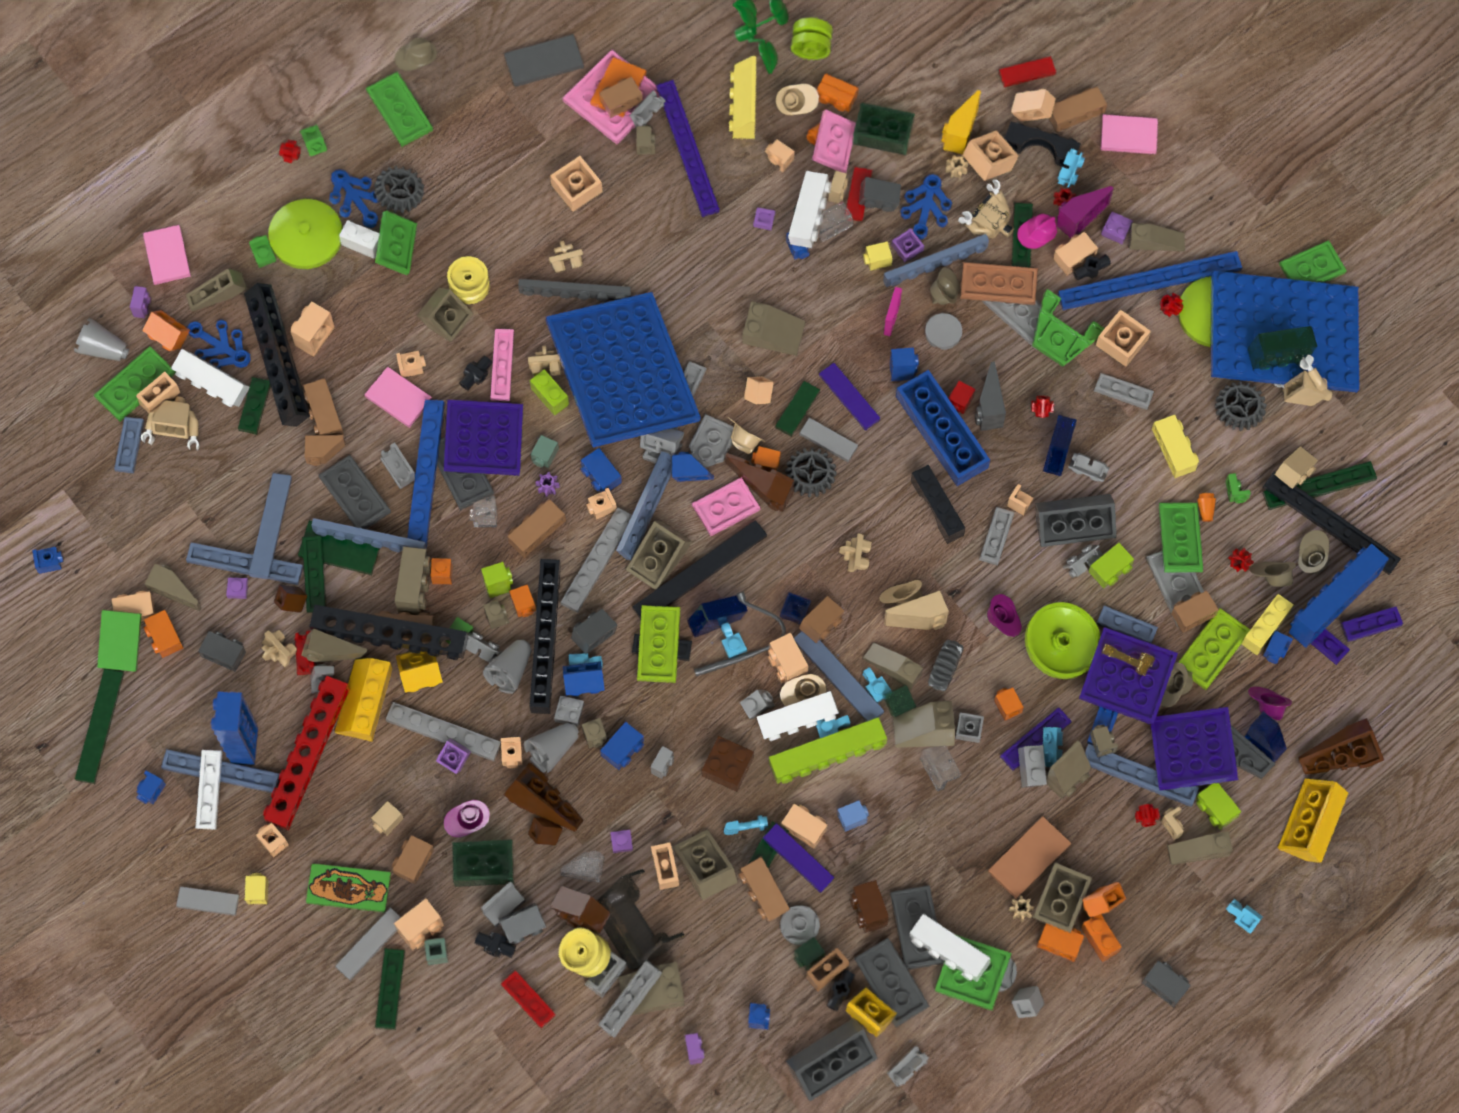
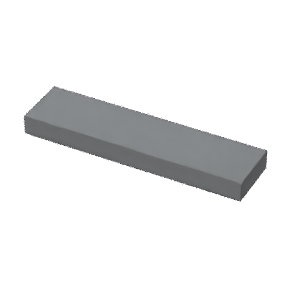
(368, 945)
(630, 998)

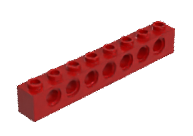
(284, 818)

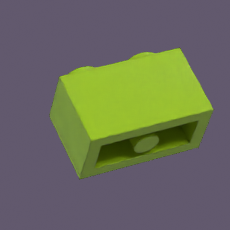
(549, 392)
(1111, 566)
(497, 579)
(1217, 805)

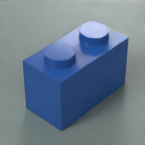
(903, 364)
(600, 471)
(583, 678)
(622, 746)

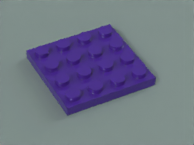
(483, 437)
(1117, 685)
(1194, 749)

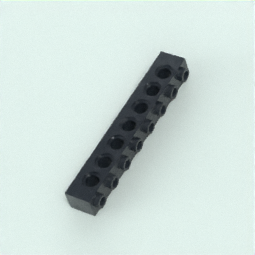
(277, 354)
(322, 615)
(545, 636)

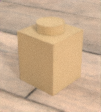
(386, 819)

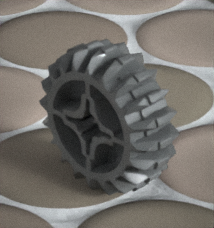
(399, 195)
(1239, 401)
(802, 471)
(945, 665)

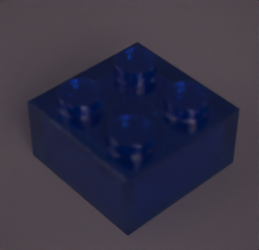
(795, 608)

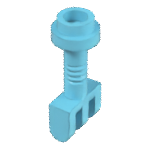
(734, 827)

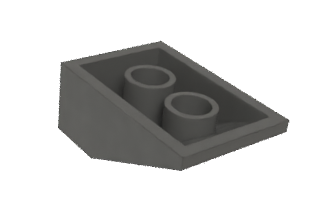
(991, 406)

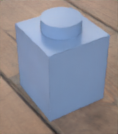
(852, 815)

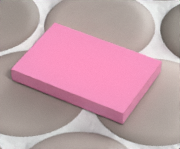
(1129, 134)
(834, 141)
(166, 254)
(397, 397)
(726, 506)

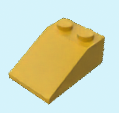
(958, 130)

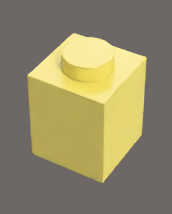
(878, 256)
(256, 889)

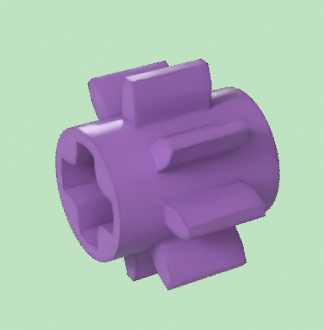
(546, 489)

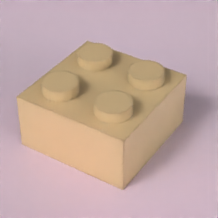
(838, 187)

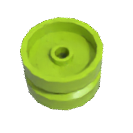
(811, 38)

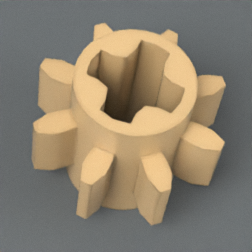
(959, 163)
(1021, 902)

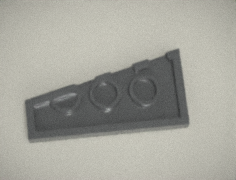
(1249, 756)

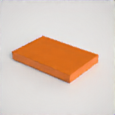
(615, 72)

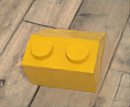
(418, 671)
(870, 1012)

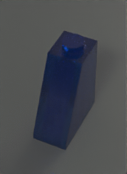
(1059, 445)
(713, 614)
(1267, 737)

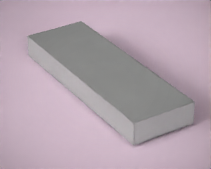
(1123, 391)
(828, 440)
(997, 536)
(208, 901)

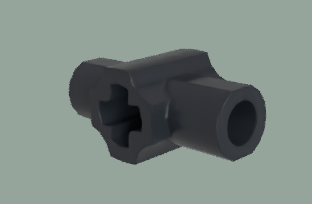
(1095, 265)
(475, 372)
(495, 944)
(845, 982)

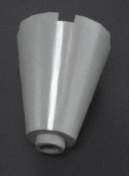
(100, 342)
(508, 667)
(551, 746)

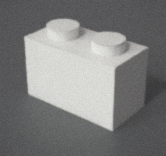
(359, 239)

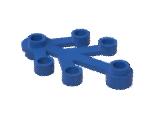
(353, 195)
(927, 204)
(221, 346)

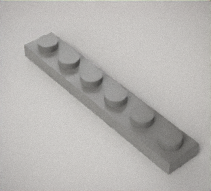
(596, 561)
(442, 731)

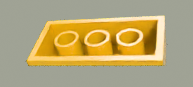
(365, 699)
(1313, 819)

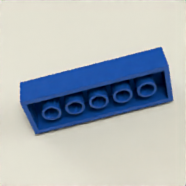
(942, 428)
(1337, 595)
(235, 727)

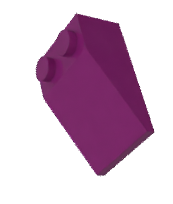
(1082, 210)

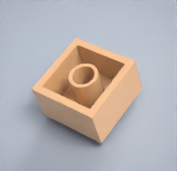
(990, 155)
(576, 183)
(312, 328)
(1123, 338)
(787, 658)
(419, 925)

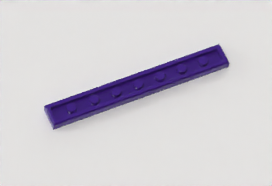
(687, 149)

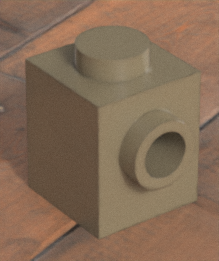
(594, 733)

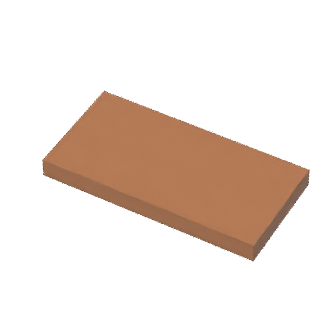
(999, 283)
(1029, 857)

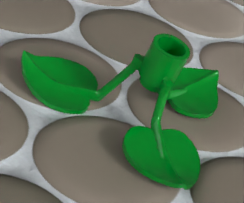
(747, 32)

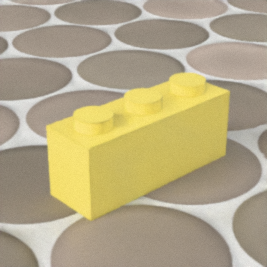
(1175, 446)
(1267, 624)

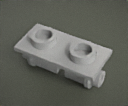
(643, 112)
(1096, 471)
(1076, 563)
(489, 650)
(904, 1068)

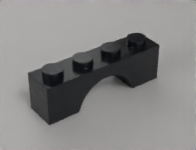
(1022, 137)
(944, 513)

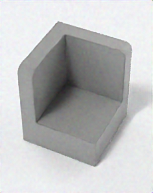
(1028, 1002)

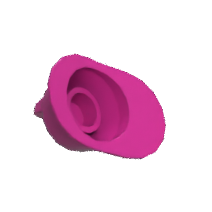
(1037, 231)

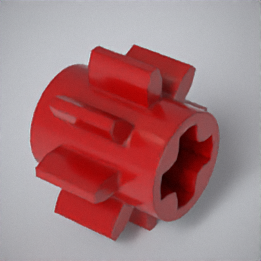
(290, 151)
(1062, 196)
(1171, 305)
(1042, 406)
(1236, 559)
(1147, 815)

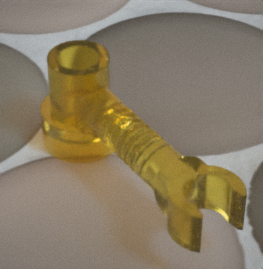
(1142, 663)

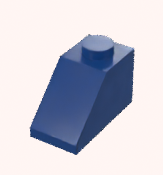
(688, 468)

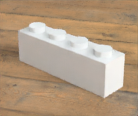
(809, 209)
(209, 377)
(797, 715)
(950, 948)

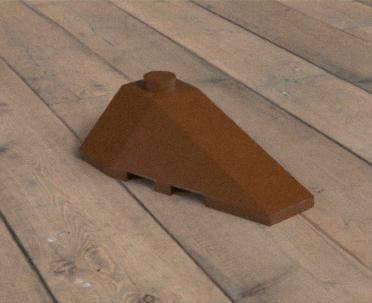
(771, 486)
(1345, 749)
(536, 796)

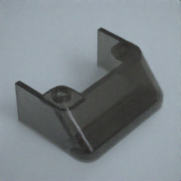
(628, 927)

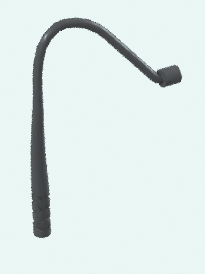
(721, 664)

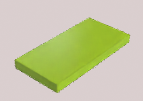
(658, 644)
(1214, 648)

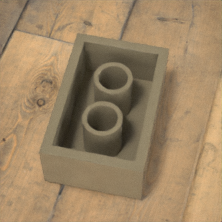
(413, 581)

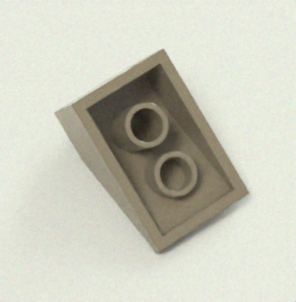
(772, 329)
(658, 554)
(925, 726)
(1069, 771)
(705, 864)
(1062, 897)
(665, 992)

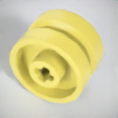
(468, 279)
(584, 952)

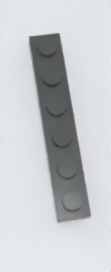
(578, 290)

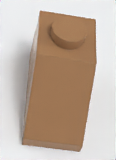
(322, 448)

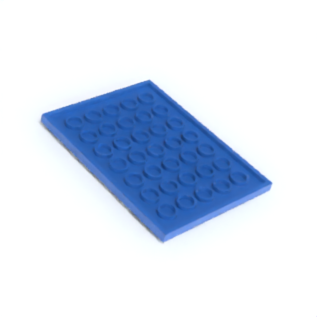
(1261, 304)
(622, 369)

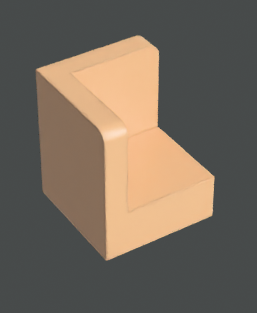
(758, 390)
(1019, 500)

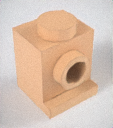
(780, 154)
(410, 369)
(609, 505)
(511, 744)
(276, 846)

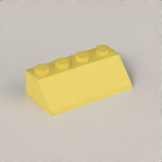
(744, 99)

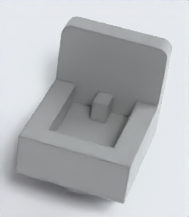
(319, 673)
(757, 703)

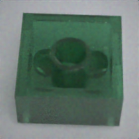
(899, 700)

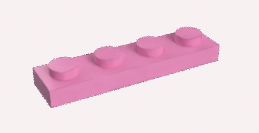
(502, 365)

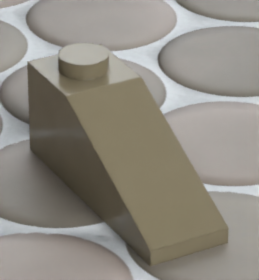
(1155, 238)
(218, 289)
(167, 584)
(326, 648)
(894, 665)
(1201, 848)

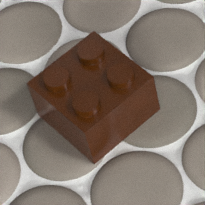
(727, 763)
(869, 906)
(580, 910)

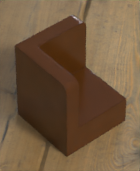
(290, 598)
(544, 831)

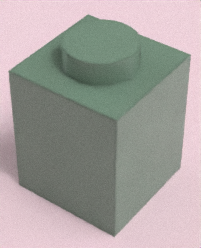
(544, 452)
(436, 951)

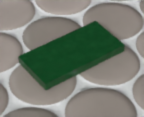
(345, 553)

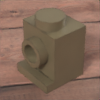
(645, 140)
(496, 614)
(1103, 741)

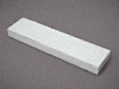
(209, 789)

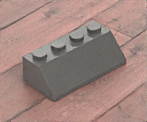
(1076, 520)
(831, 1059)

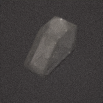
(484, 512)
(585, 867)

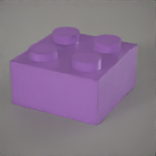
(1116, 227)
(907, 245)
(140, 302)
(453, 756)
(693, 1045)

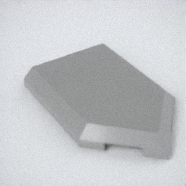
(711, 441)

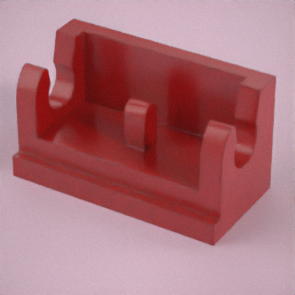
(304, 666)

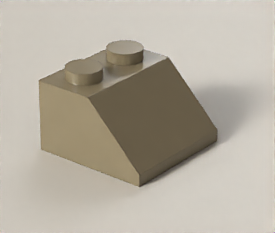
(445, 314)

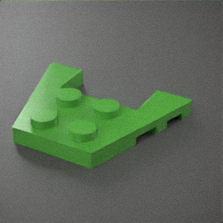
(1058, 339)

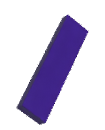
(849, 396)
(1034, 737)
(798, 858)

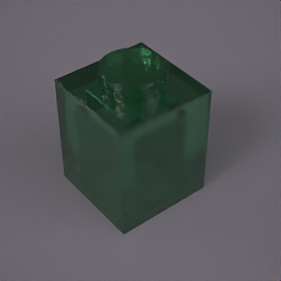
(809, 954)

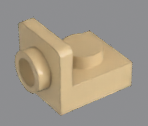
(1173, 826)

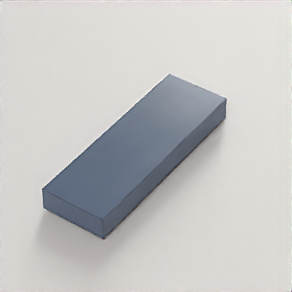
(129, 445)
(1126, 624)

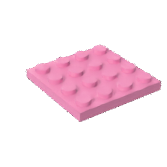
(581, 94)

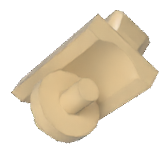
(574, 257)
(545, 359)
(852, 553)
(275, 650)

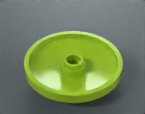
(305, 234)
(1196, 311)
(1062, 640)

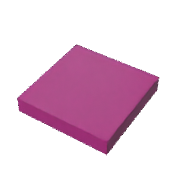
(893, 311)

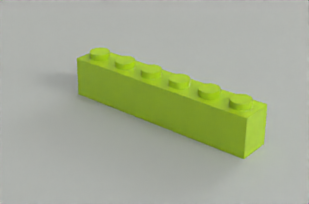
(828, 750)

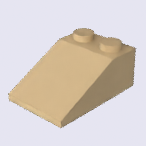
(920, 613)

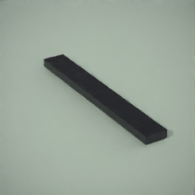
(1326, 519)
(704, 567)

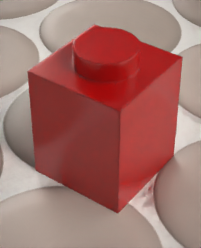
(962, 396)

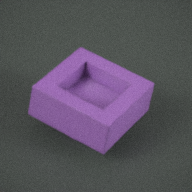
(764, 218)
(237, 588)
(621, 841)

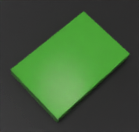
(396, 242)
(1314, 264)
(119, 640)

